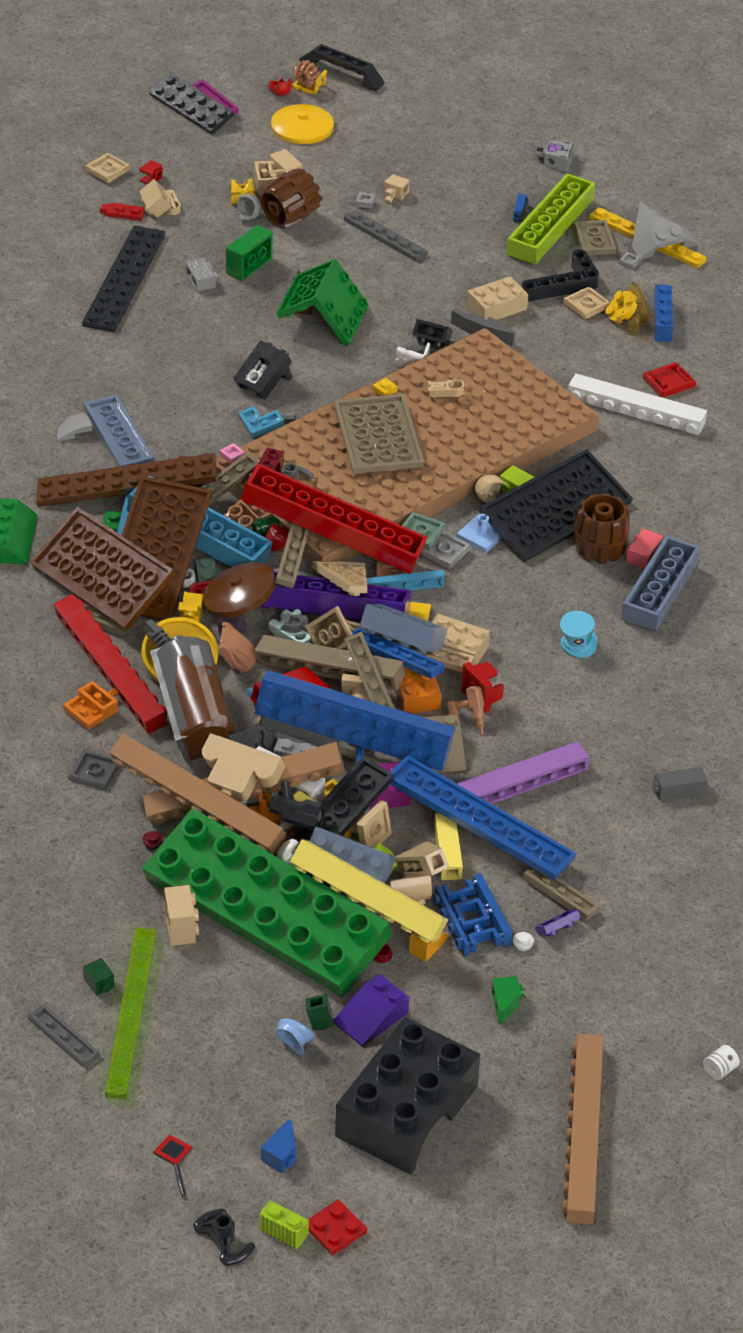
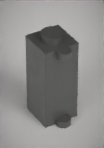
(680, 783)

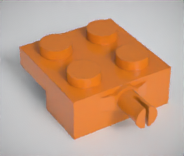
(92, 705)

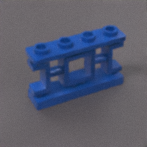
(486, 908)

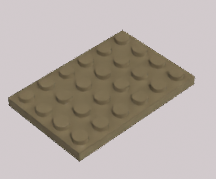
(378, 433)

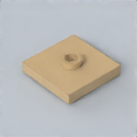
(107, 167)
(586, 302)

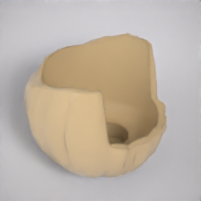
(488, 487)

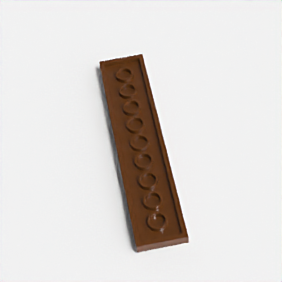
(123, 479)

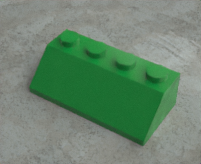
(16, 531)

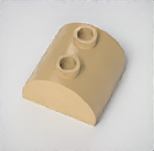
(415, 887)

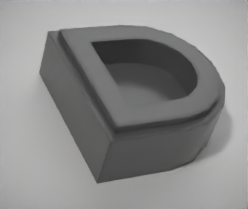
(293, 623)

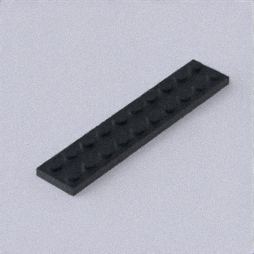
(123, 279)

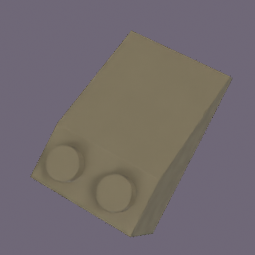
(456, 758)

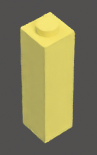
(447, 838)

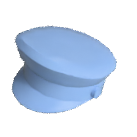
(294, 1034)

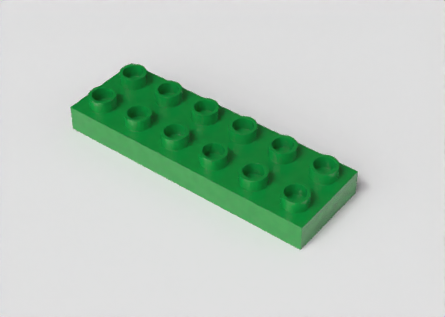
(269, 902)

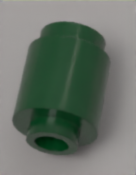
(262, 525)

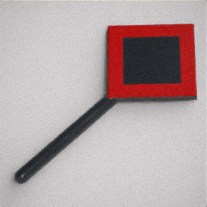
(174, 1151)

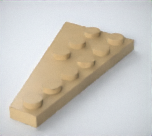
(347, 575)

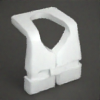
(407, 357)

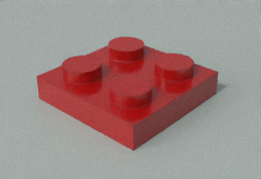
(336, 1227)

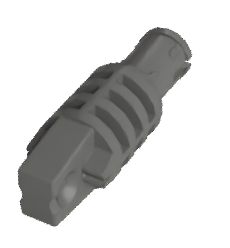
(156, 634)

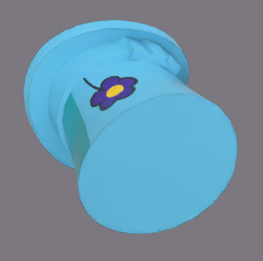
(578, 634)

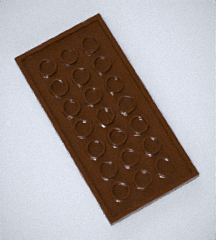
(167, 525)
(102, 568)

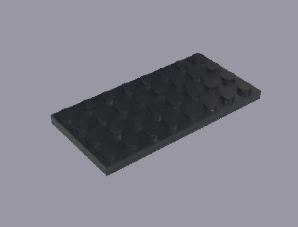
(547, 506)

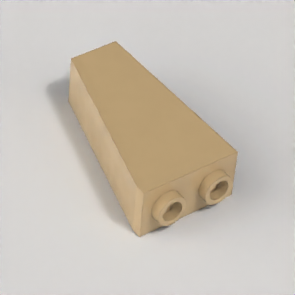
(421, 861)

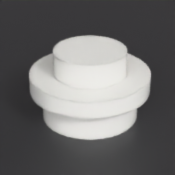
(523, 941)

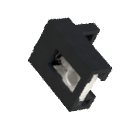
(267, 366)

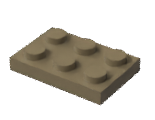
(595, 237)

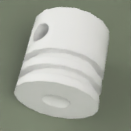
(717, 1063)

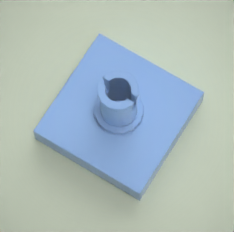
(479, 533)

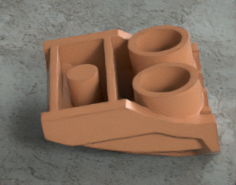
(245, 514)
(236, 649)

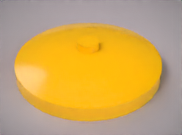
(302, 124)
(175, 627)

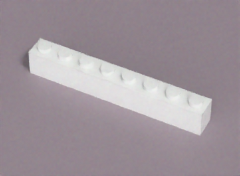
(638, 404)

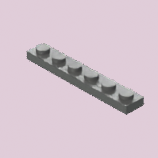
(385, 235)

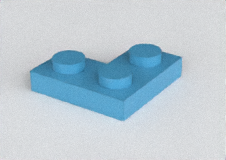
(259, 425)

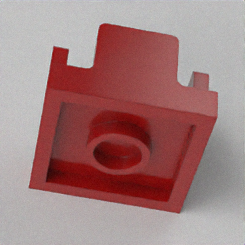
(479, 676)

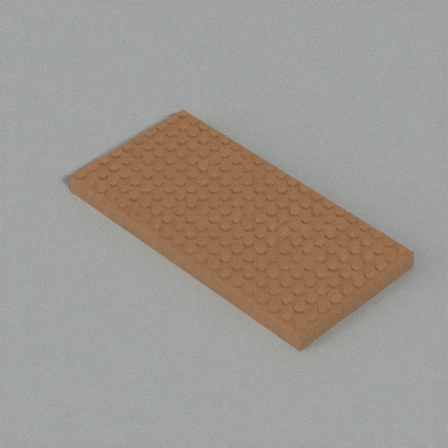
(501, 420)

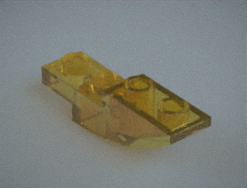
(640, 315)

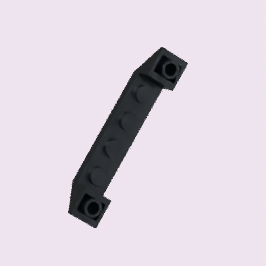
(371, 77)

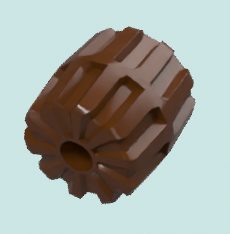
(290, 198)
(602, 528)

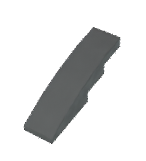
(474, 323)

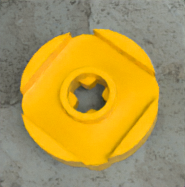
(621, 299)

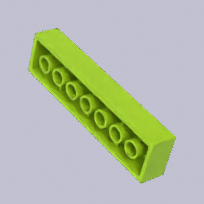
(550, 219)

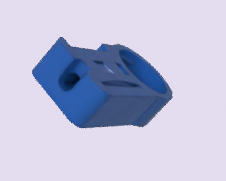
(520, 207)

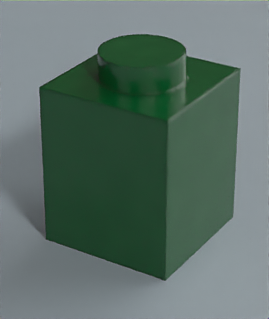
(98, 976)
(319, 1012)

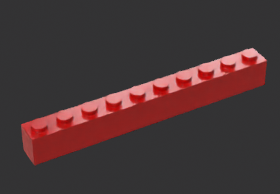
(111, 664)

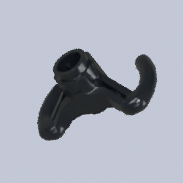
(223, 1234)

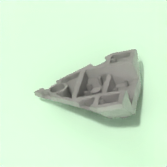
(657, 231)

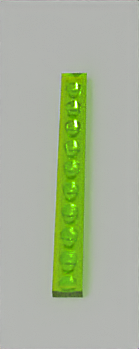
(130, 1014)

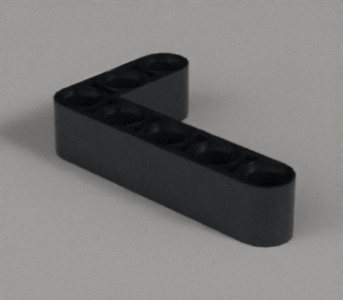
(583, 276)

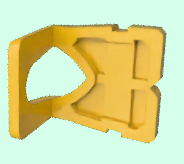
(311, 90)
(237, 191)

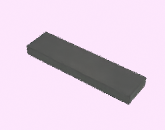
(64, 1036)

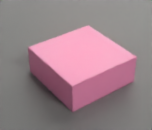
(231, 453)

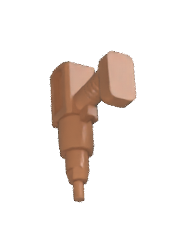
(474, 703)

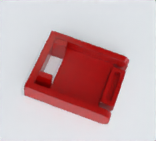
(669, 379)

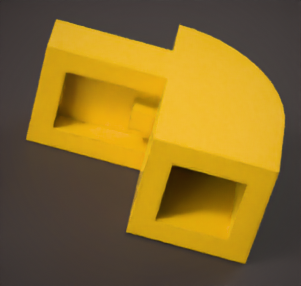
(191, 606)

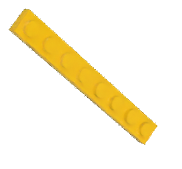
(627, 228)

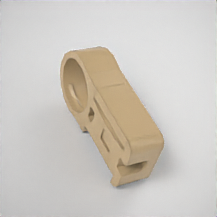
(174, 202)
(444, 389)

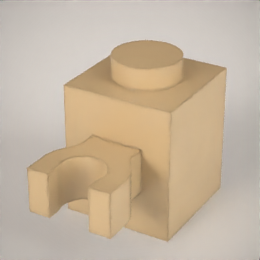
(396, 188)

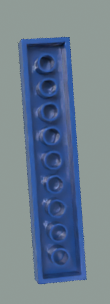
(354, 720)

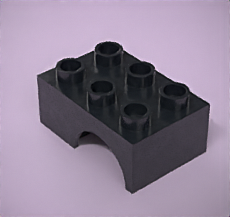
(405, 1093)

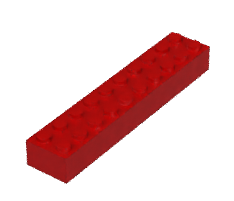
(334, 518)

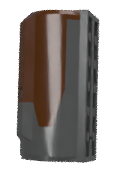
(192, 693)

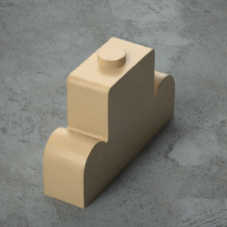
(239, 767)

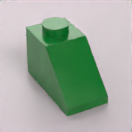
(506, 996)

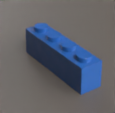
(663, 313)

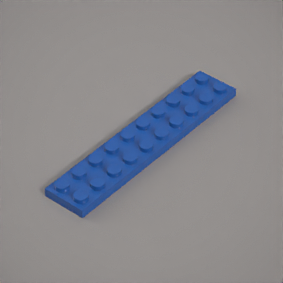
(482, 818)

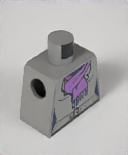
(557, 154)

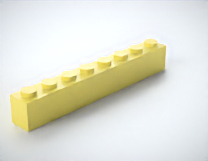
(369, 891)

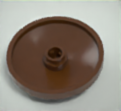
(239, 590)

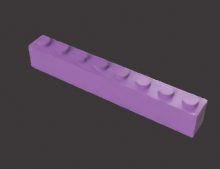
(529, 773)

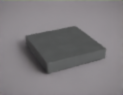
(93, 770)

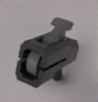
(296, 813)

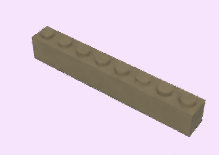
(322, 660)

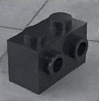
(432, 332)

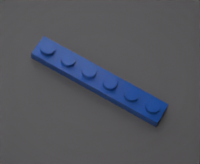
(411, 659)

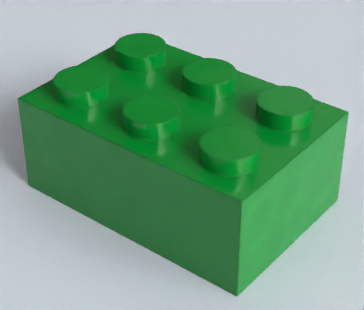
(249, 252)

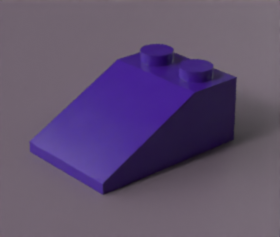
(372, 1010)

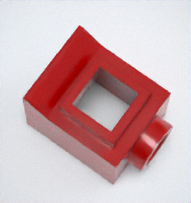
(152, 170)

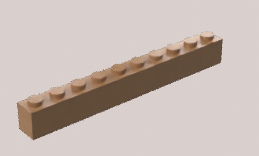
(300, 768)
(196, 793)
(584, 1129)

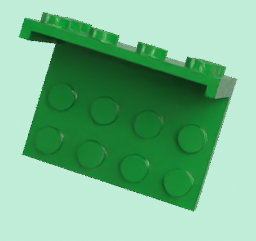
(332, 294)

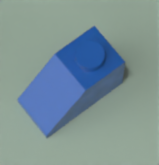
(280, 1148)

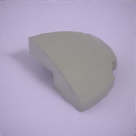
(72, 425)

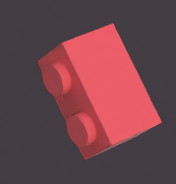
(643, 548)

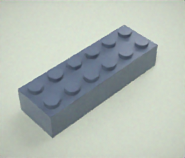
(660, 583)

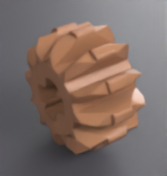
(306, 73)

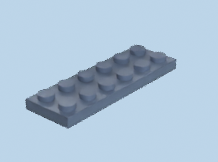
(118, 431)

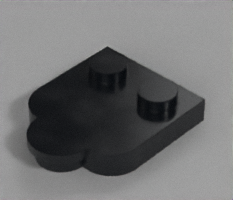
(255, 737)

